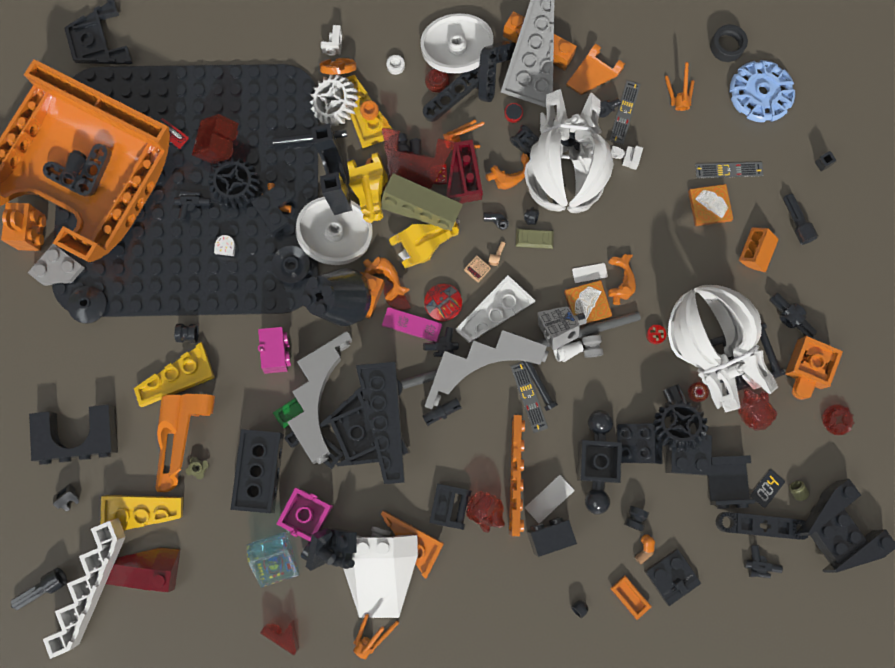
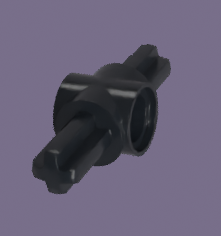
(792, 315)

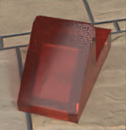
(286, 640)

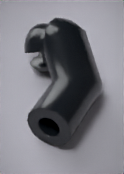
(498, 218)

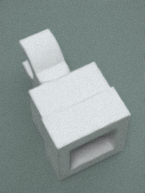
(630, 156)

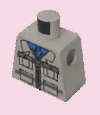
(560, 326)

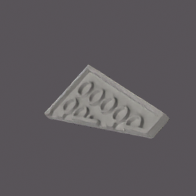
(532, 60)

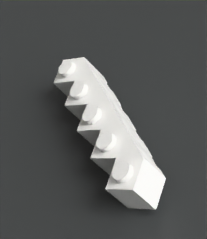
(86, 589)

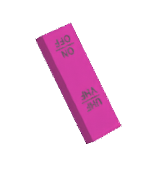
(412, 324)

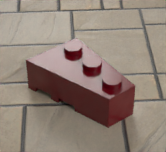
(464, 176)

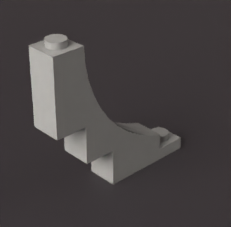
(455, 368)
(317, 369)

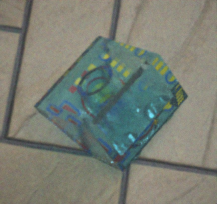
(272, 559)

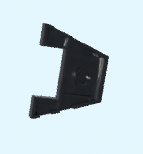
(88, 39)

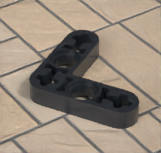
(489, 58)
(80, 179)

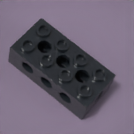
(244, 474)

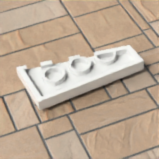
(496, 308)

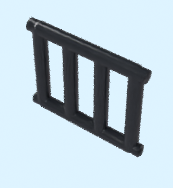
(777, 372)

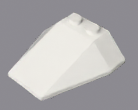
(382, 574)

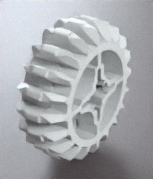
(335, 110)

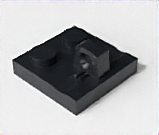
(672, 577)

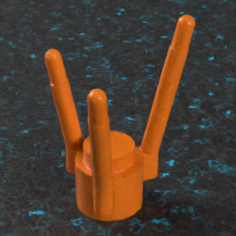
(683, 99)
(454, 135)
(365, 646)

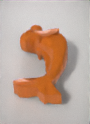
(507, 180)
(385, 267)
(628, 286)

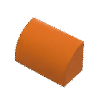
(758, 249)

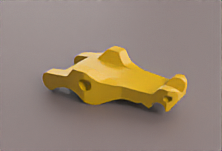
(368, 184)
(422, 241)

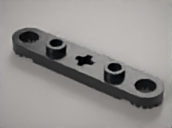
(750, 525)

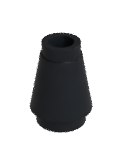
(74, 164)

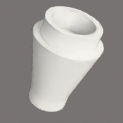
(568, 351)

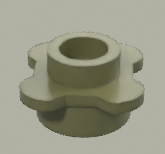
(203, 465)

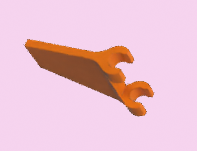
(593, 72)

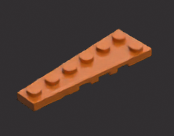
(516, 524)

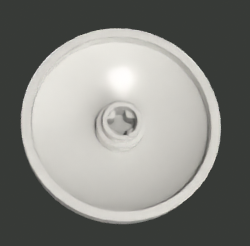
(455, 42)
(332, 237)

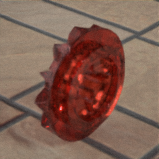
(829, 420)

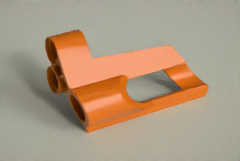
(175, 419)

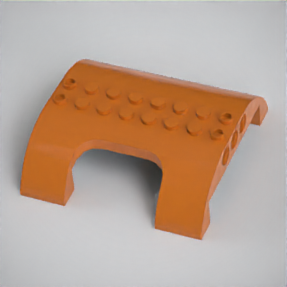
(68, 117)

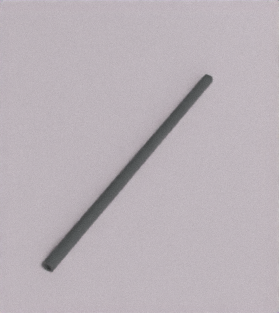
(583, 331)

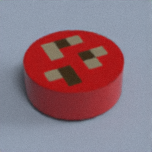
(656, 334)

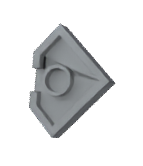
(55, 267)

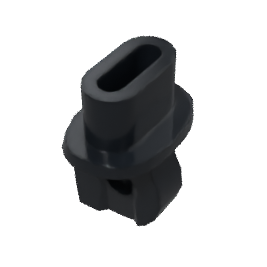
(607, 107)

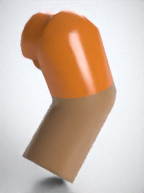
(648, 549)

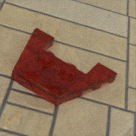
(411, 166)

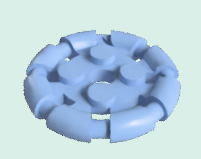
(755, 97)

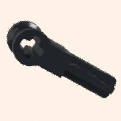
(526, 142)

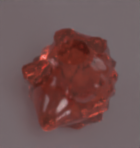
(757, 410)
(485, 510)

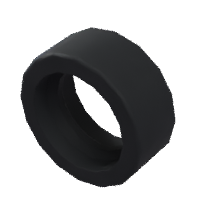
(733, 31)

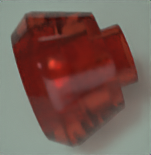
(437, 80)

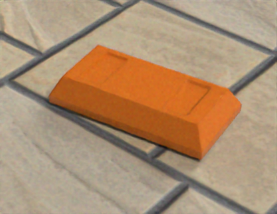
(631, 597)

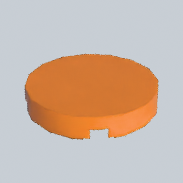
(340, 66)

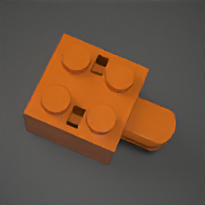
(23, 226)
(812, 366)

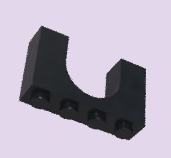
(334, 183)
(48, 447)

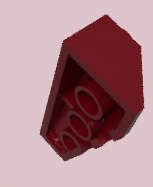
(147, 570)

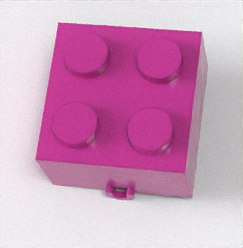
(273, 353)
(304, 514)

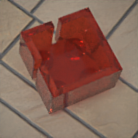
(215, 139)

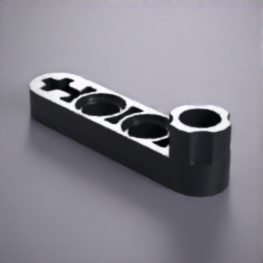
(450, 92)

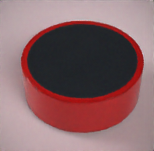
(513, 112)

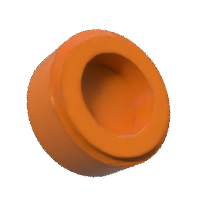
(369, 110)

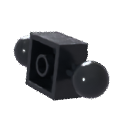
(599, 462)

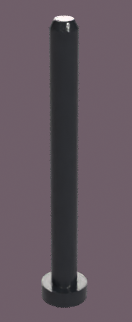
(539, 385)

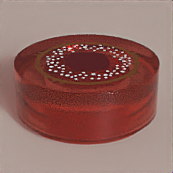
(698, 392)

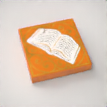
(710, 205)
(589, 300)

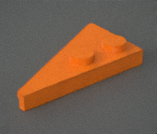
(427, 545)

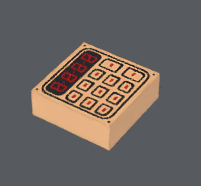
(477, 269)

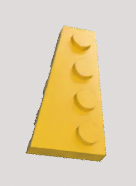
(368, 131)
(183, 374)
(140, 510)

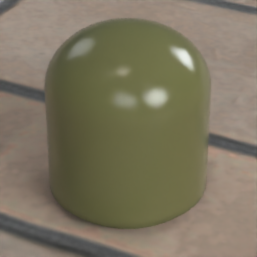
(801, 493)

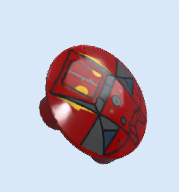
(443, 302)

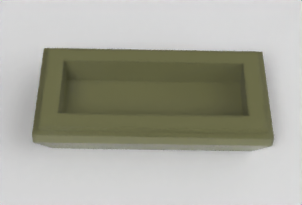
(534, 238)

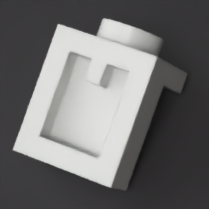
(335, 42)

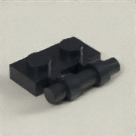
(343, 545)

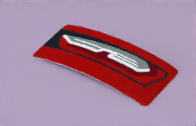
(176, 136)

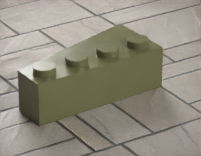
(419, 203)

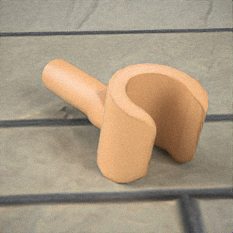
(494, 259)

